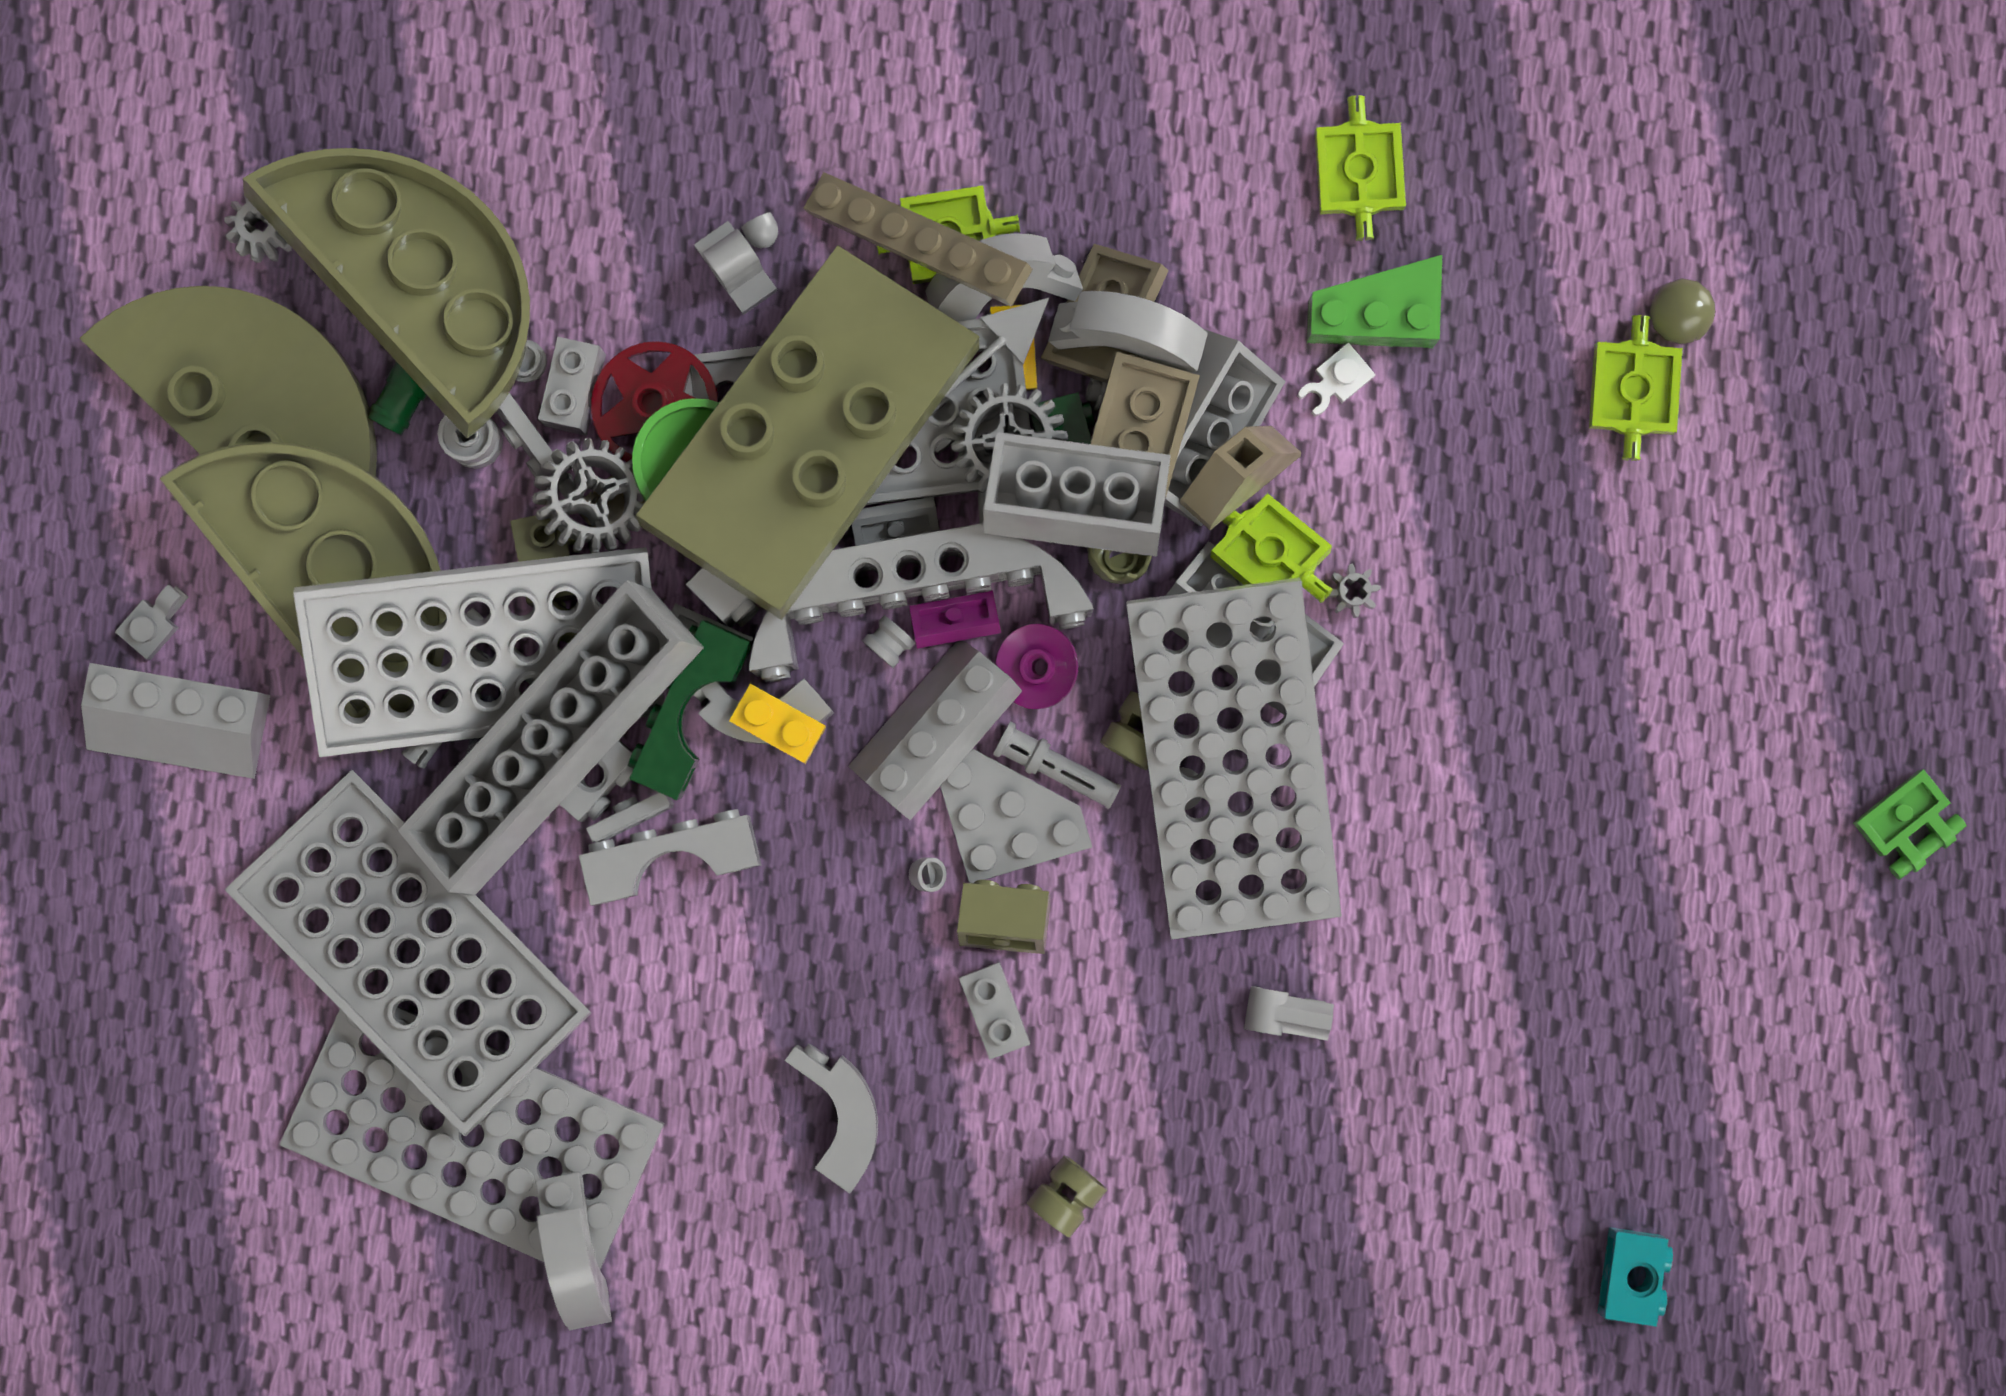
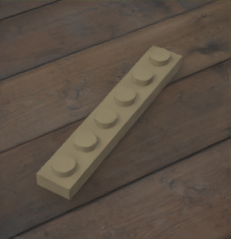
(918, 239)

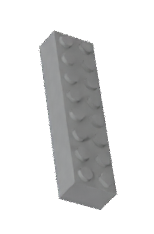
(550, 738)

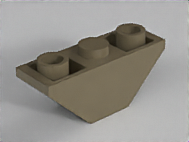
(1237, 473)

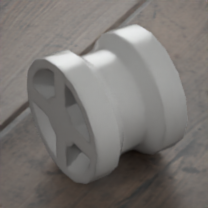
(888, 641)

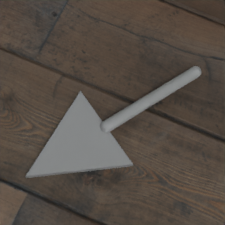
(1014, 329)

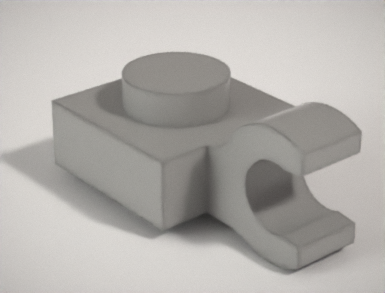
(149, 625)

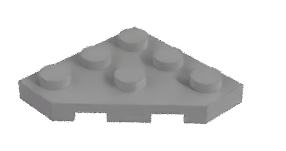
(1008, 819)

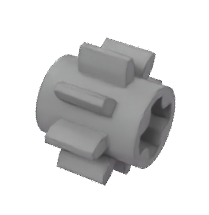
(1364, 591)

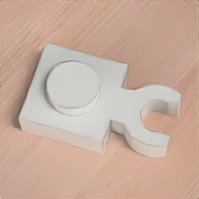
(1340, 376)

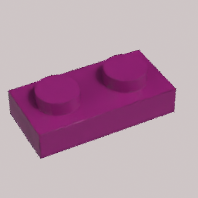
(955, 619)

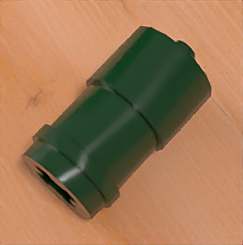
(397, 401)

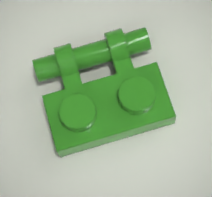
(1902, 814)

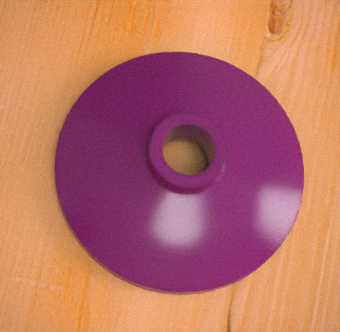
(1018, 660)

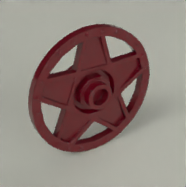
(642, 390)

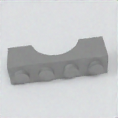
(616, 871)

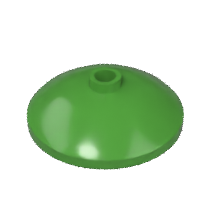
(665, 439)

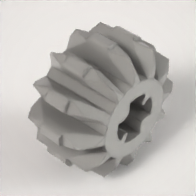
(251, 239)

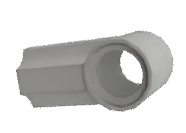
(1278, 1012)

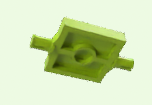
(1360, 168)
(960, 210)
(1635, 388)
(1272, 546)

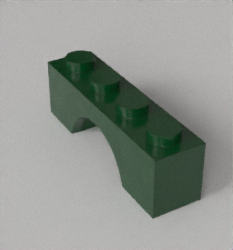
(666, 758)

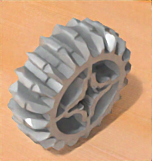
(1005, 404)
(574, 503)

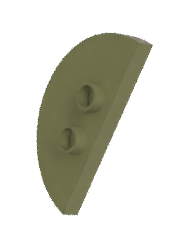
(412, 264)
(236, 372)
(305, 520)

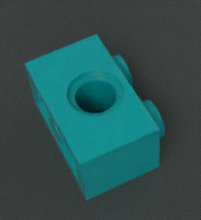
(1623, 1252)

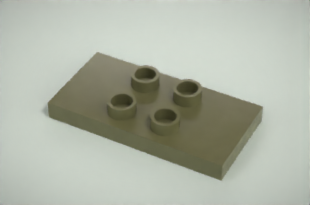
(808, 432)

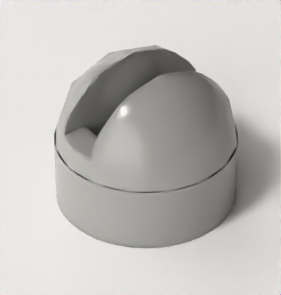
(761, 230)
(932, 871)

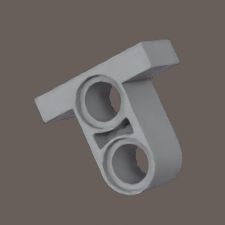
(736, 267)

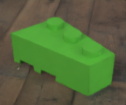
(1380, 309)

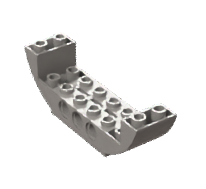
(985, 559)

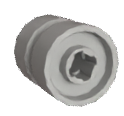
(476, 451)

